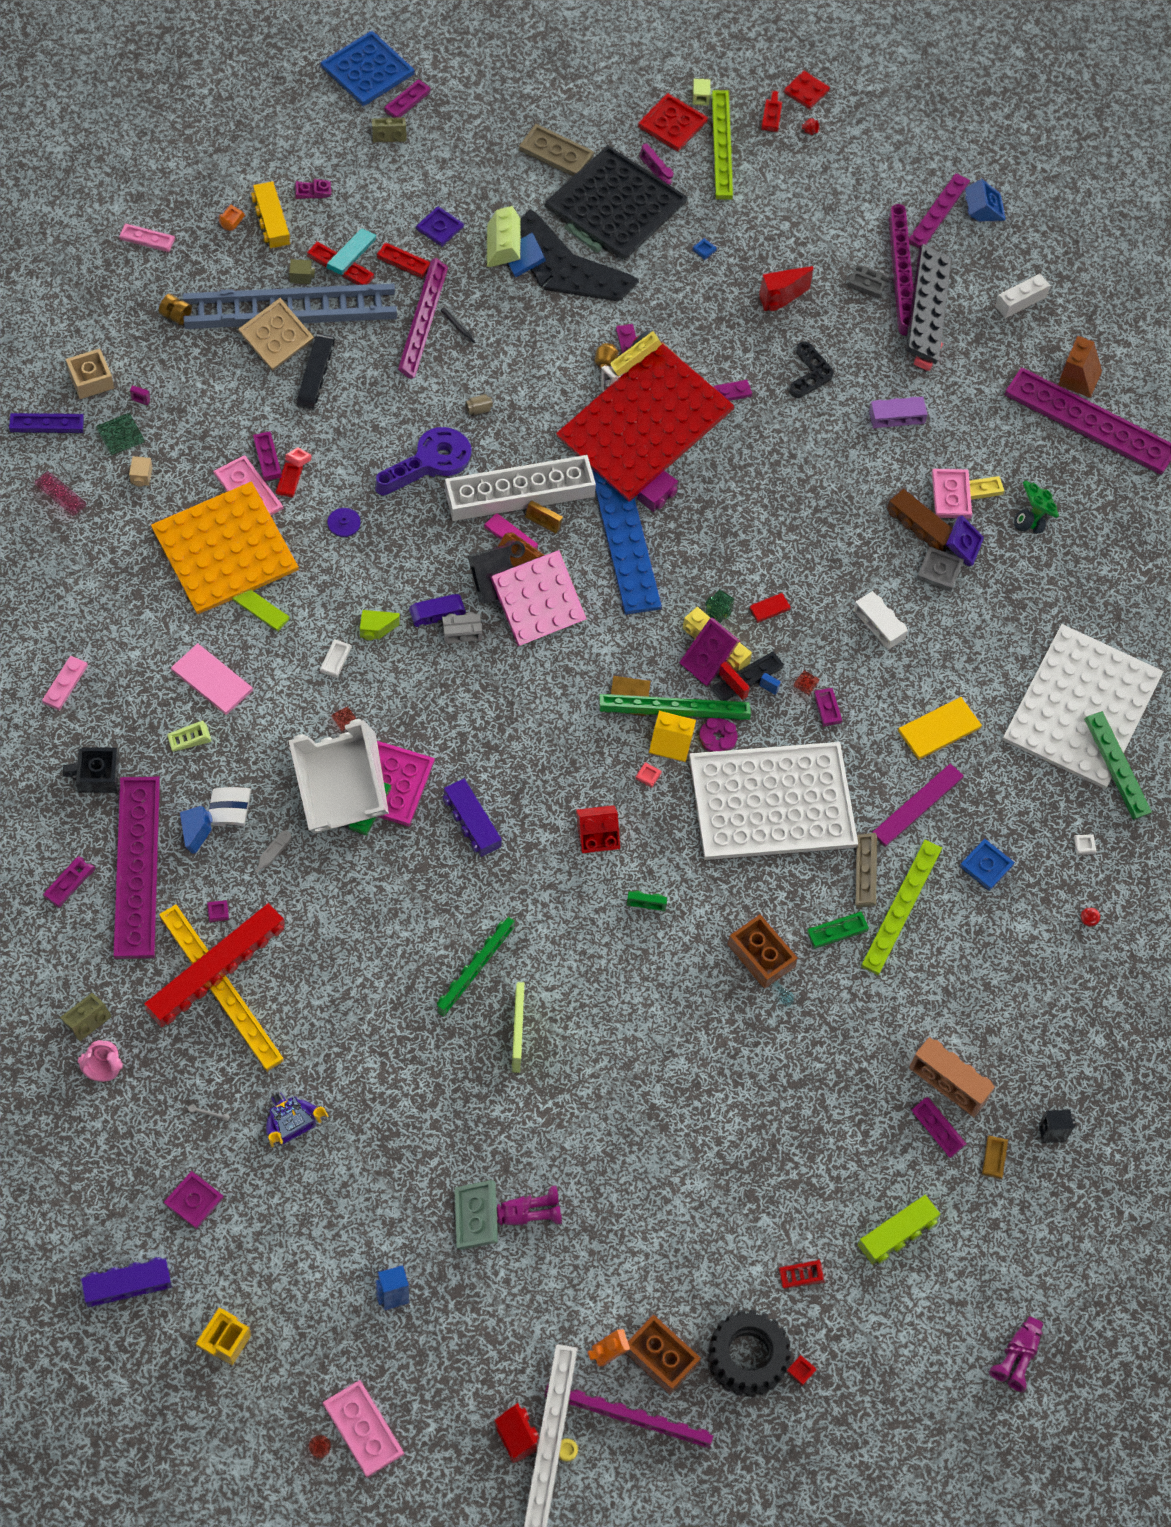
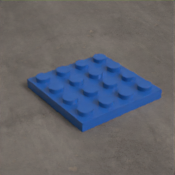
(367, 68)

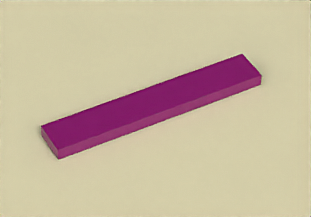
(918, 805)

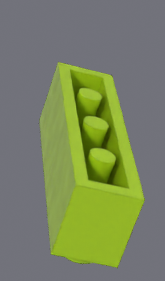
(898, 1230)

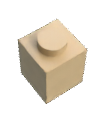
(140, 471)

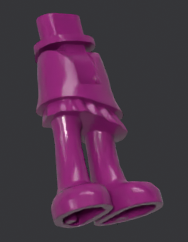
(518, 1210)
(1022, 1345)

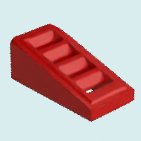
(803, 1282)

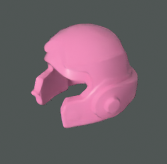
(101, 1061)

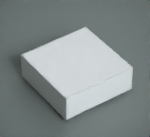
(1084, 844)

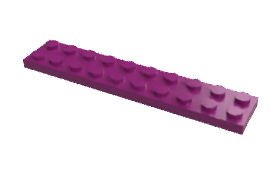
(1090, 420)
(137, 868)

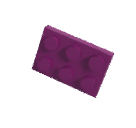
(709, 651)

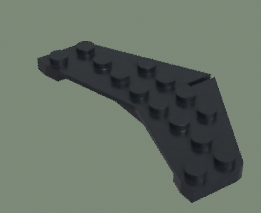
(571, 272)

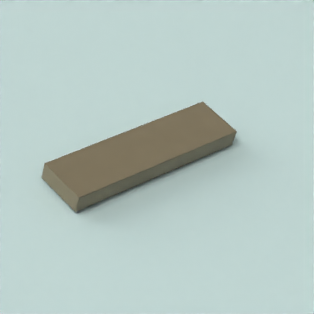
(866, 870)

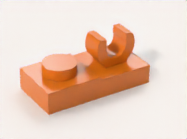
(609, 1348)

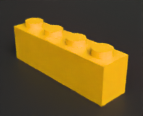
(271, 215)

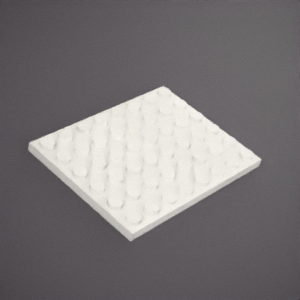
(1075, 682)
(772, 800)

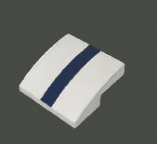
(229, 806)

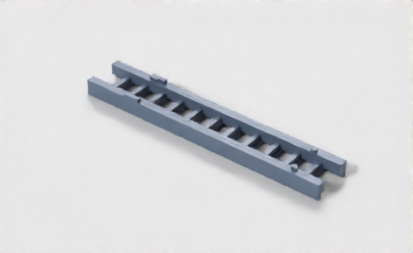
(305, 316)

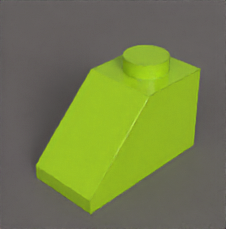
(377, 624)

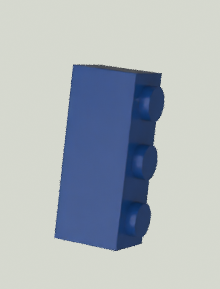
(392, 1288)

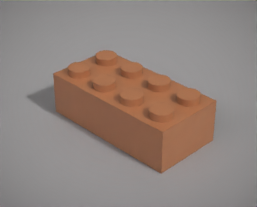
(952, 1076)

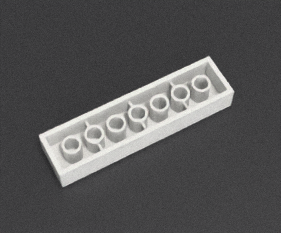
(518, 486)

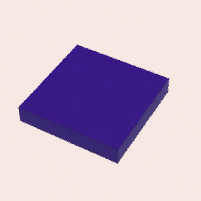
(439, 226)
(965, 540)

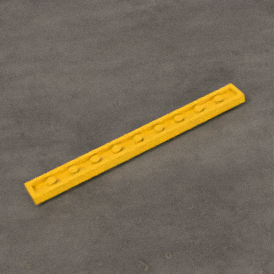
(224, 992)

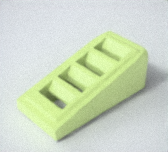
(198, 740)

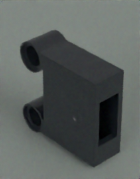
(489, 563)

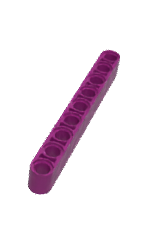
(901, 266)

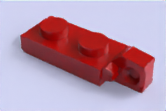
(772, 113)

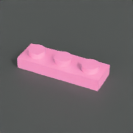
(64, 683)

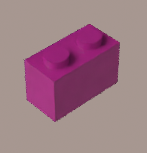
(658, 491)

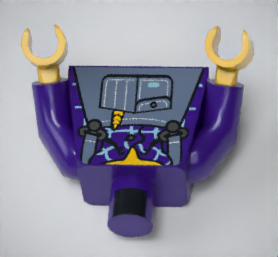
(291, 1118)

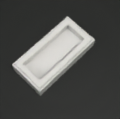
(335, 658)

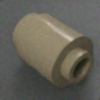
(479, 404)

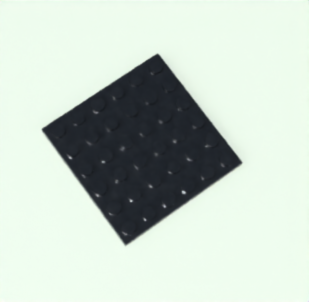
(616, 202)

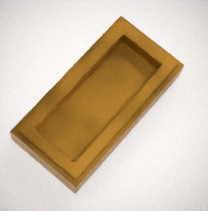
(994, 1157)

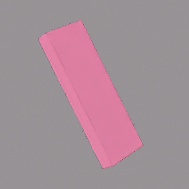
(147, 237)

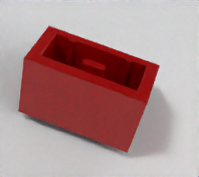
(598, 829)
(516, 1433)

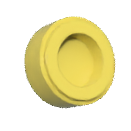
(568, 1450)

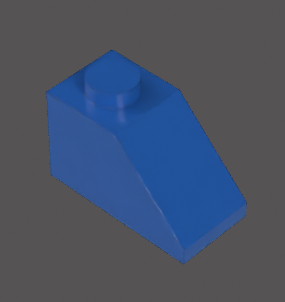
(196, 827)

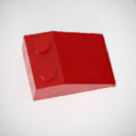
(784, 286)

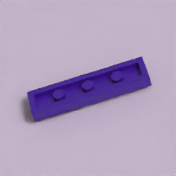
(46, 423)

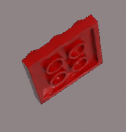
(672, 122)

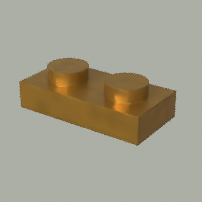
(543, 517)

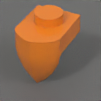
(231, 218)

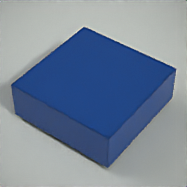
(704, 248)
(770, 683)

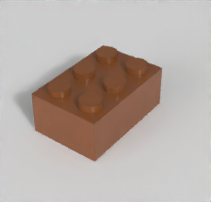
(762, 951)
(662, 1354)

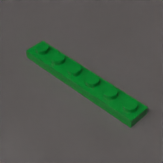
(1118, 765)
(469, 972)

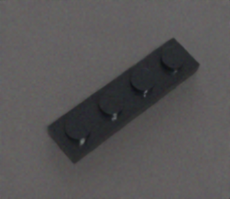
(750, 674)

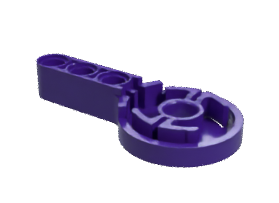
(427, 460)

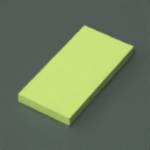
(518, 1024)

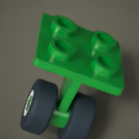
(1042, 503)

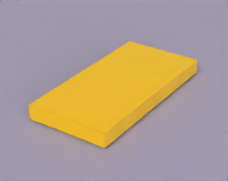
(939, 728)

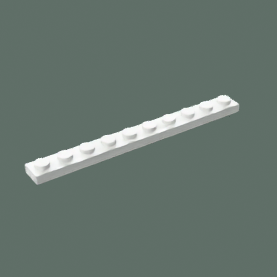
(551, 1436)

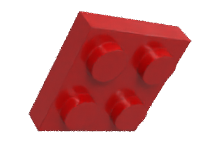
(806, 90)

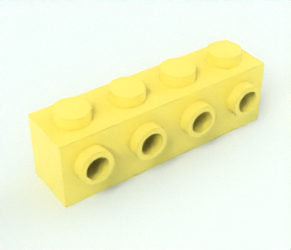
(694, 624)

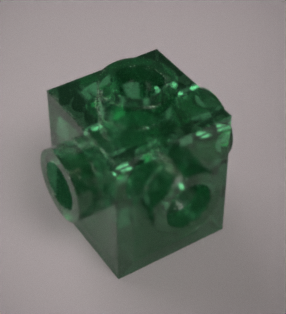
(719, 606)

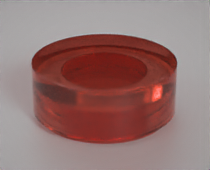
(320, 1446)

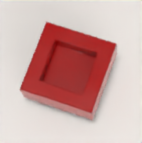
(801, 1370)

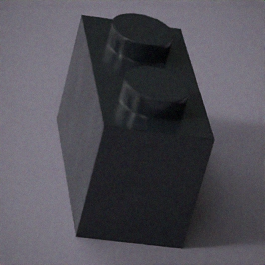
(1056, 1126)

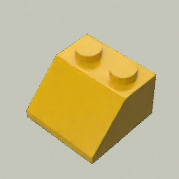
(672, 736)

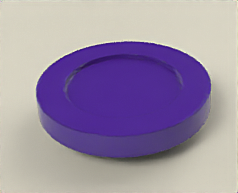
(344, 522)

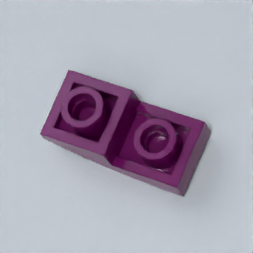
(317, 189)

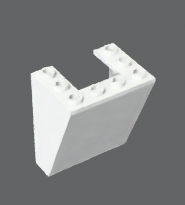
(340, 777)

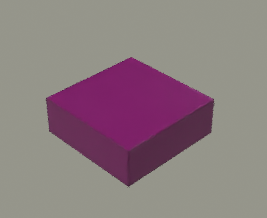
(140, 395)
(218, 911)

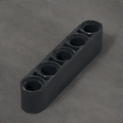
(315, 370)

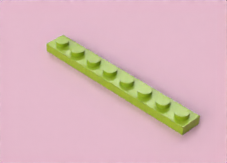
(722, 145)
(901, 907)

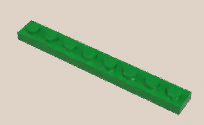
(676, 706)

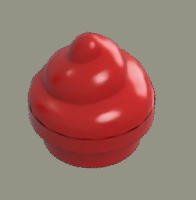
(811, 126)
(1090, 917)

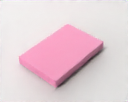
(951, 493)

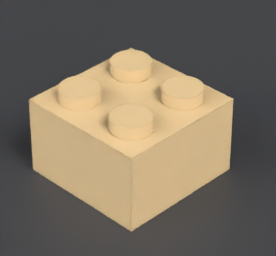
(89, 373)

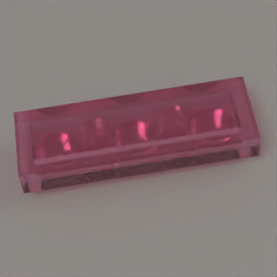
(60, 493)

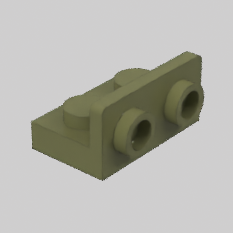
(389, 129)
(86, 1016)

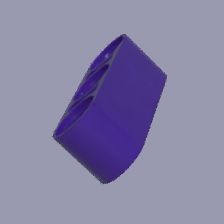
(434, 609)

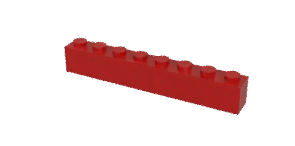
(215, 965)

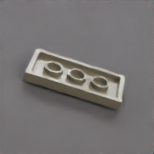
(555, 150)

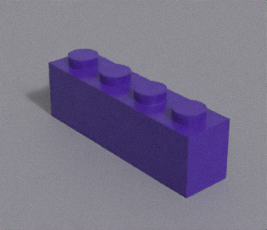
(472, 818)
(126, 1282)

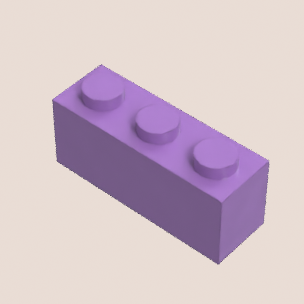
(898, 412)

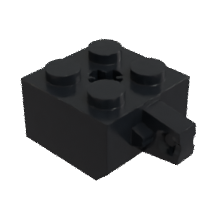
(95, 770)

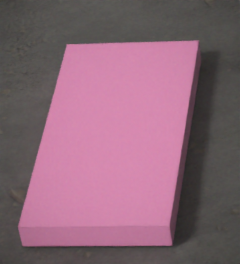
(241, 472)
(211, 679)
(363, 1428)

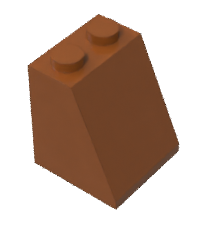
(1081, 368)

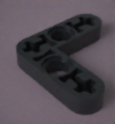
(816, 373)

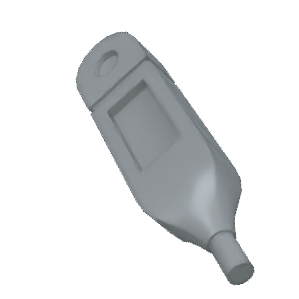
(274, 850)

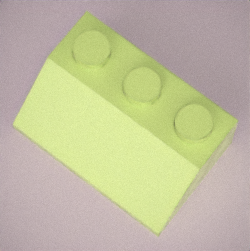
(503, 237)

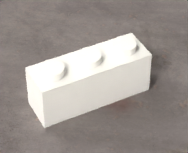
(1022, 295)
(880, 620)

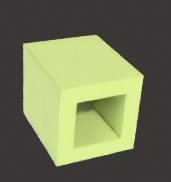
(701, 92)

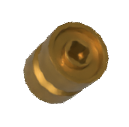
(175, 309)

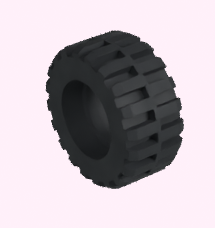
(740, 1379)

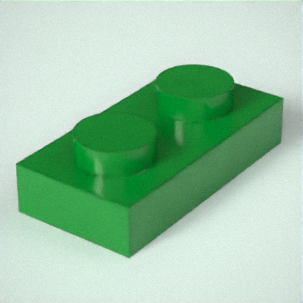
(647, 901)

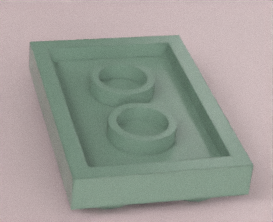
(476, 1215)

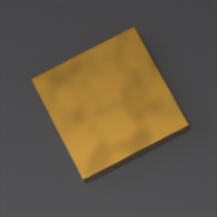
(630, 687)

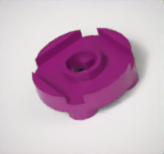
(715, 726)

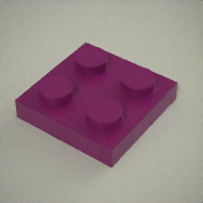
(193, 1200)

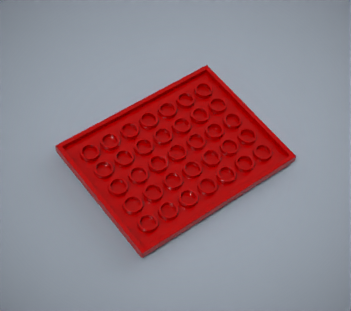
(645, 421)

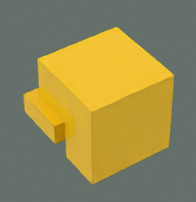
(224, 1336)

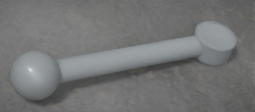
(192, 1109)

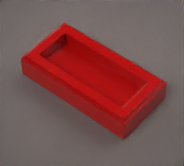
(289, 481)
(769, 607)
(734, 680)

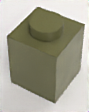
(301, 271)

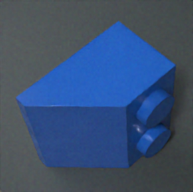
(984, 202)

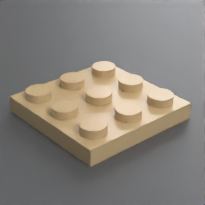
(276, 334)

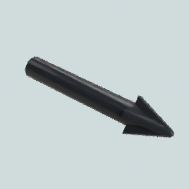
(467, 334)

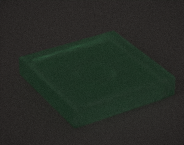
(120, 433)

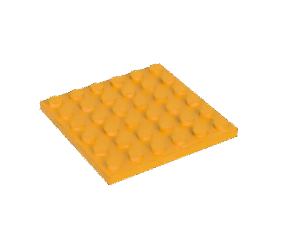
(224, 547)

